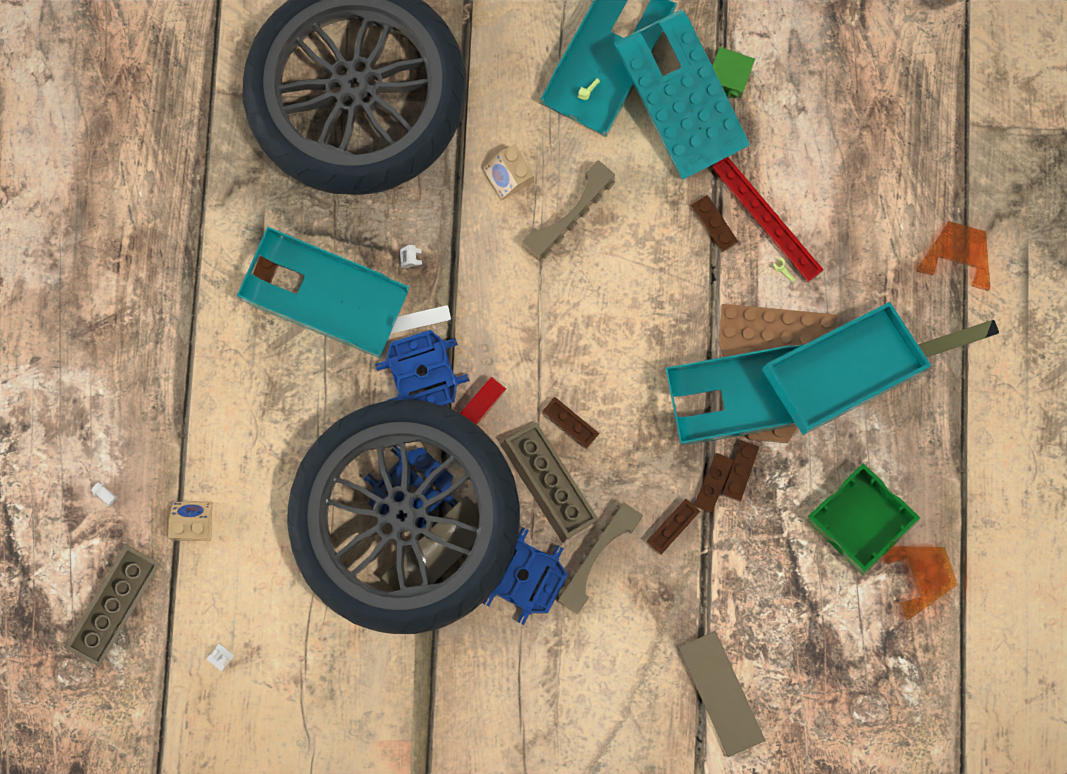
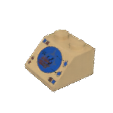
(508, 172)
(190, 521)

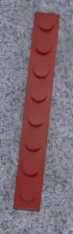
(767, 219)

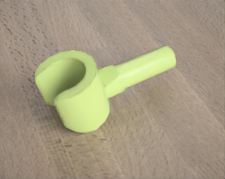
(585, 93)
(783, 269)

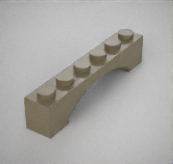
(541, 241)
(624, 521)

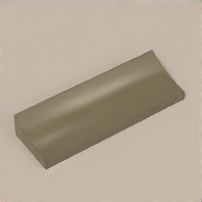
(549, 482)
(438, 557)
(111, 605)
(721, 694)

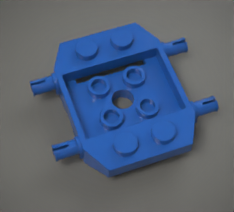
(435, 361)
(425, 465)
(519, 591)

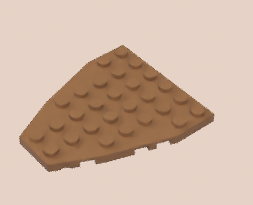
(759, 328)

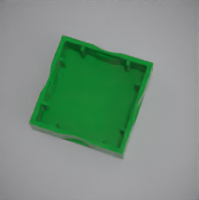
(863, 519)

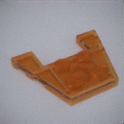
(963, 246)
(931, 574)

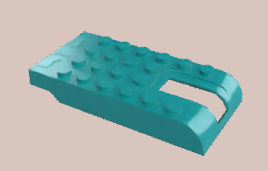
(594, 52)
(677, 93)
(325, 285)
(743, 393)

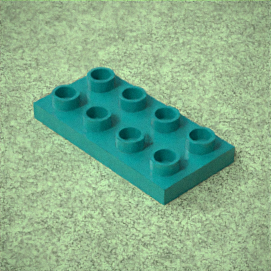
(846, 368)

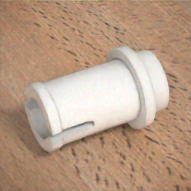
(103, 493)

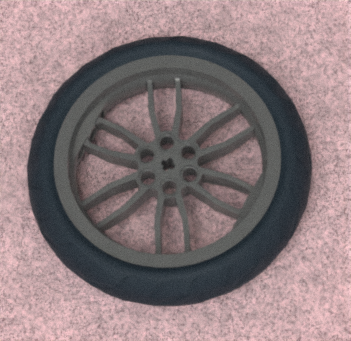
(332, 167)
(416, 607)

